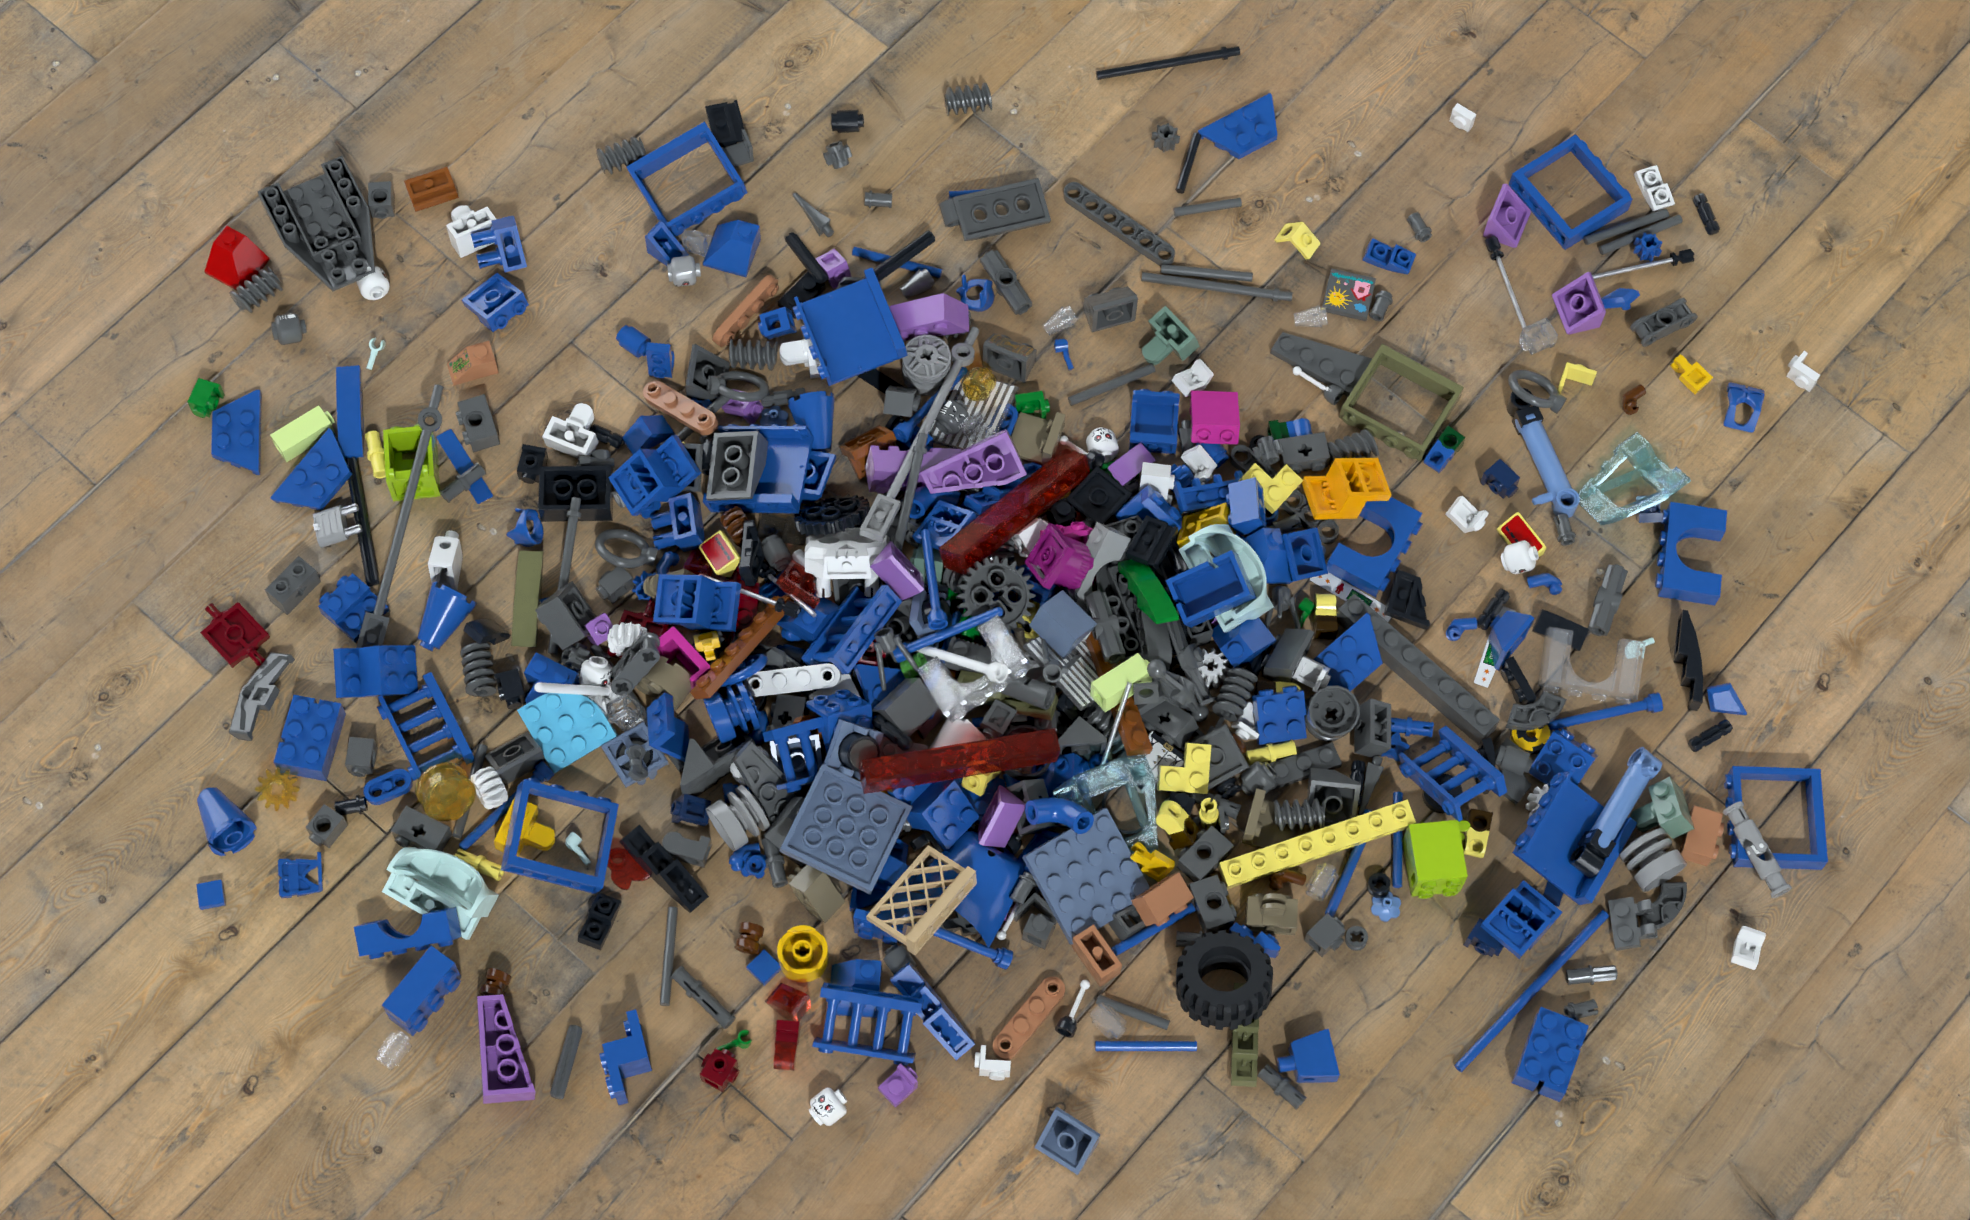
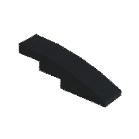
(1688, 653)
(663, 869)

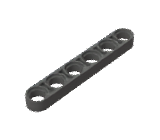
(1121, 221)
(1300, 509)

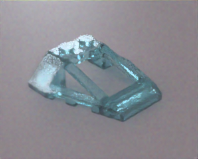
(1646, 465)
(1122, 771)

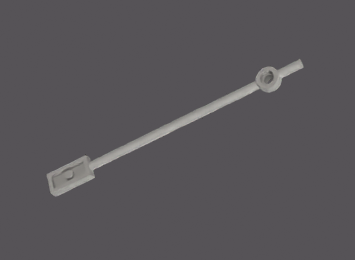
(886, 507)

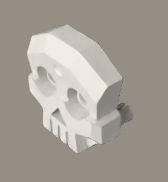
(842, 557)

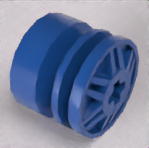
(731, 712)

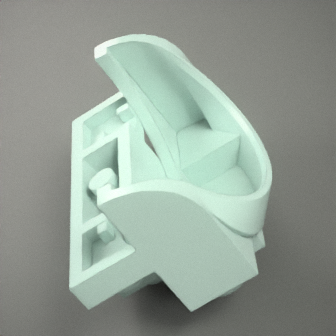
(1219, 540)
(442, 884)

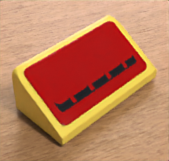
(1517, 530)
(720, 554)

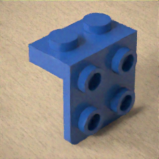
(1152, 504)
(842, 706)
(665, 730)
(1561, 755)
(1061, 771)

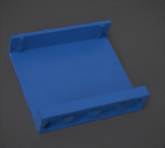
(850, 330)
(783, 475)
(1555, 834)

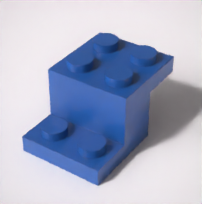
(654, 475)
(945, 522)
(697, 602)
(375, 671)
(938, 809)
(1521, 919)
(868, 930)
(625, 1058)

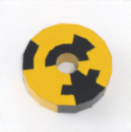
(1528, 744)

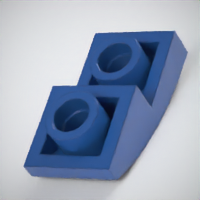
(1392, 259)
(1268, 942)

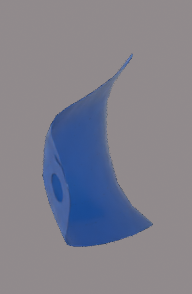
(996, 880)

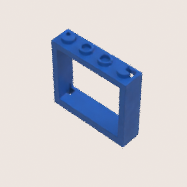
(674, 150)
(1545, 212)
(1815, 811)
(551, 873)

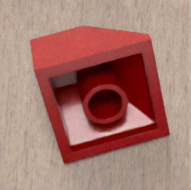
(234, 259)

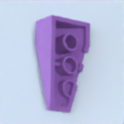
(980, 465)

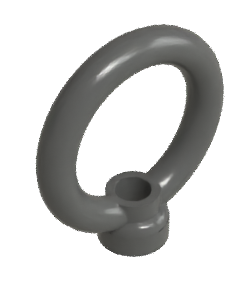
(716, 385)
(1555, 400)
(646, 557)

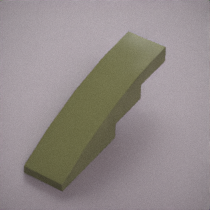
(527, 598)
(1021, 707)
(1244, 1052)

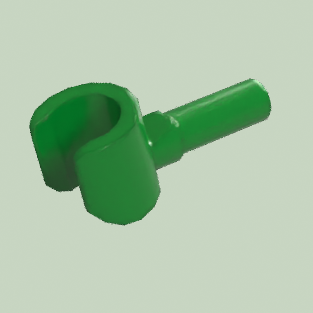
(1307, 607)
(737, 1042)

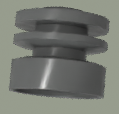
(1345, 711)

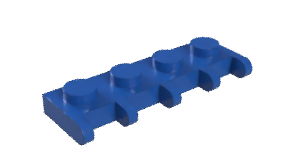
(1203, 496)

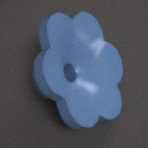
(780, 416)
(1384, 910)

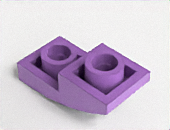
(1130, 464)

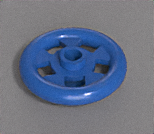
(749, 667)

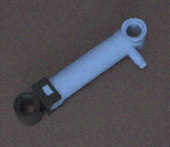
(1528, 423)
(1600, 839)

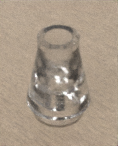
(1311, 317)
(1061, 320)

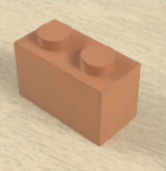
(1700, 843)
(1162, 900)
(1096, 955)

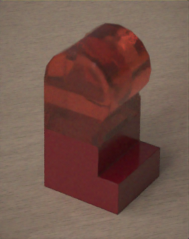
(786, 1044)

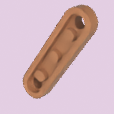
(741, 315)
(680, 407)
(1028, 1018)

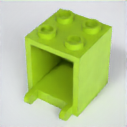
(397, 471)
(1435, 858)

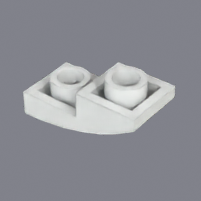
(1653, 189)

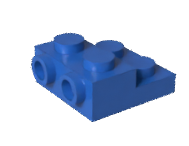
(496, 302)
(348, 605)
(1279, 715)

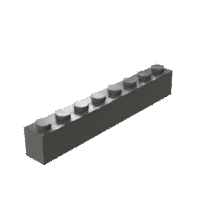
(1423, 674)

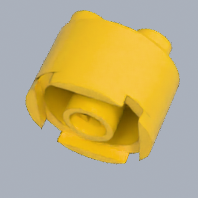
(790, 947)

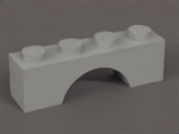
(1105, 546)

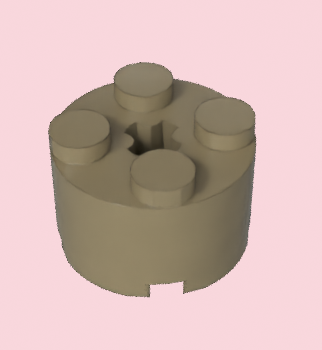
(666, 679)

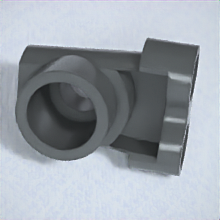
(598, 458)

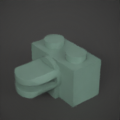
(1170, 337)
(1666, 809)

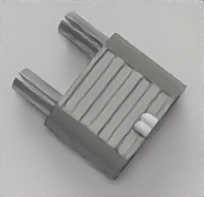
(332, 525)

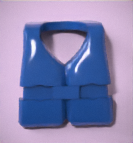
(1740, 394)
(293, 878)

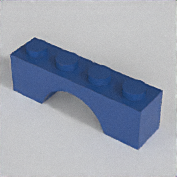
(380, 937)

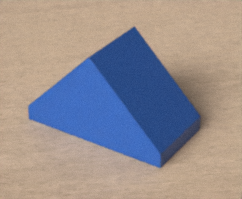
(663, 244)
(647, 433)

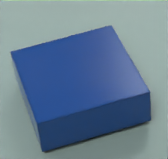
(211, 894)
(764, 967)

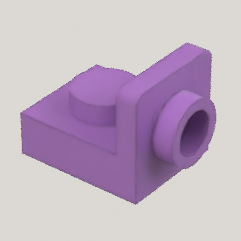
(834, 266)
(748, 410)
(598, 629)
(899, 1085)

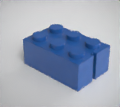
(1211, 590)
(310, 737)
(422, 991)
(1550, 1054)

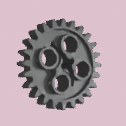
(1010, 580)

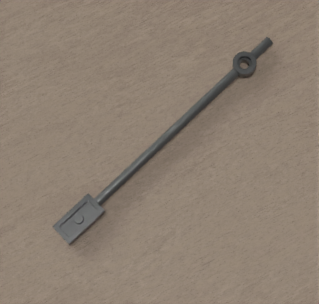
(374, 623)

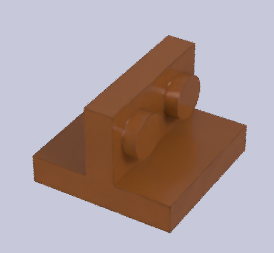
(858, 447)

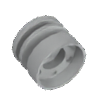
(926, 364)
(741, 815)
(1650, 855)

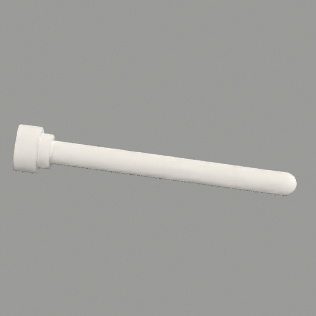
(994, 671)
(576, 689)

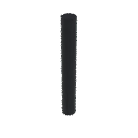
(1188, 163)

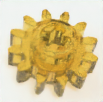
(275, 798)

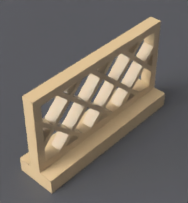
(937, 913)

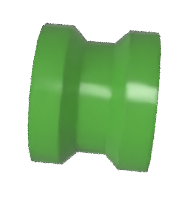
(908, 670)

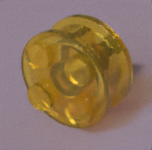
(445, 791)

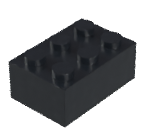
(588, 483)

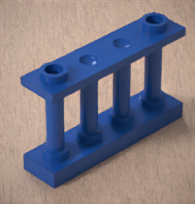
(852, 629)
(440, 709)
(802, 732)
(1462, 754)
(859, 999)

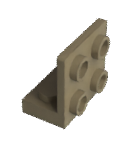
(1037, 437)
(1261, 825)

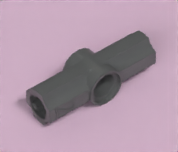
(1000, 272)
(1607, 600)
(1107, 628)

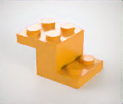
(1346, 488)

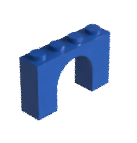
(1372, 572)
(1675, 578)

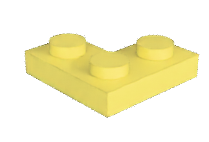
(1275, 489)
(1191, 777)

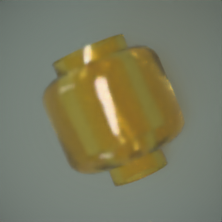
(979, 384)

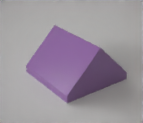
(1507, 218)
(1580, 305)
(898, 572)
(1000, 818)

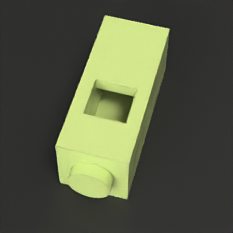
(302, 433)
(1110, 687)

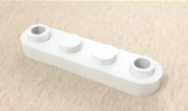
(793, 680)

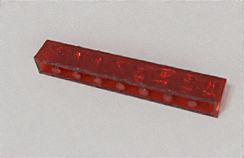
(1014, 511)
(959, 760)

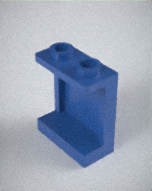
(1154, 420)

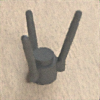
(1282, 601)
(888, 642)
(1053, 668)

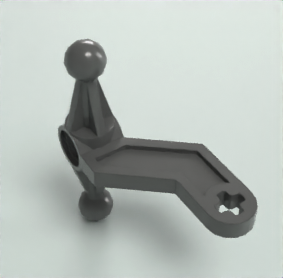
(1174, 690)

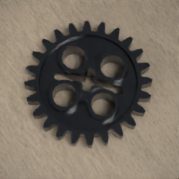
(831, 515)

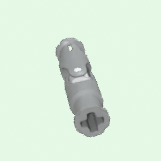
(1755, 846)

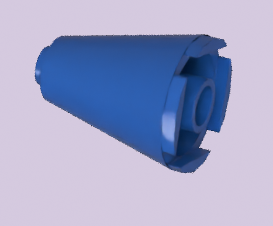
(816, 413)
(442, 615)
(224, 822)

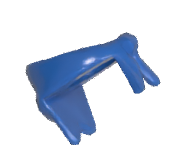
(986, 295)
(521, 534)

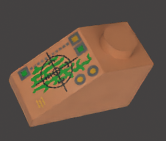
(472, 363)

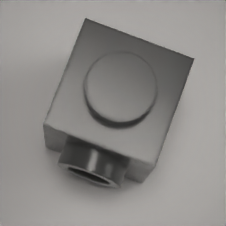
(1326, 935)

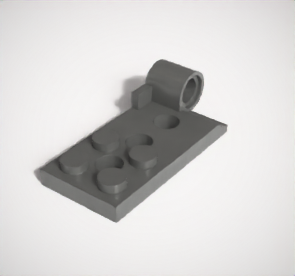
(961, 210)

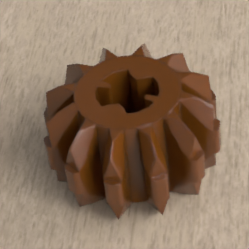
(733, 521)

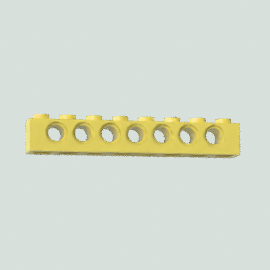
(1316, 844)

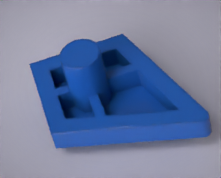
(1620, 298)
(1724, 700)

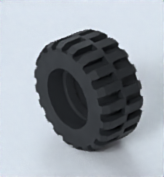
(1224, 1007)

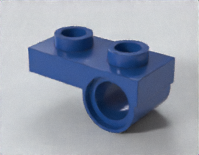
(660, 360)

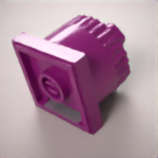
(1059, 559)

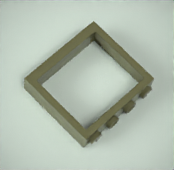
(1416, 373)

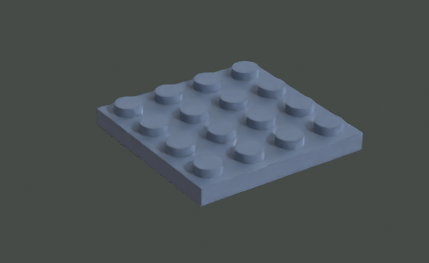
(845, 829)
(1086, 875)

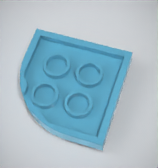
(566, 727)

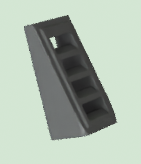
(1123, 925)

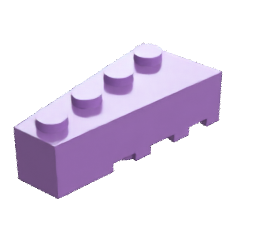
(931, 316)
(884, 465)
(502, 1063)

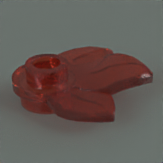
(627, 871)

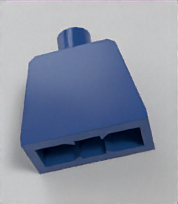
(1311, 1059)

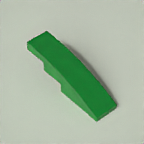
(1149, 592)

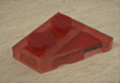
(799, 583)

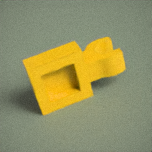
(1692, 376)
(707, 644)
(1154, 864)

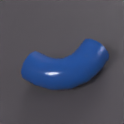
(924, 500)
(1059, 811)

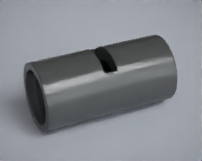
(1031, 692)

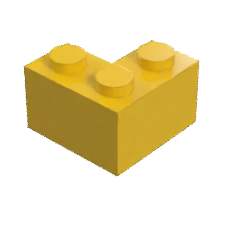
(1202, 519)

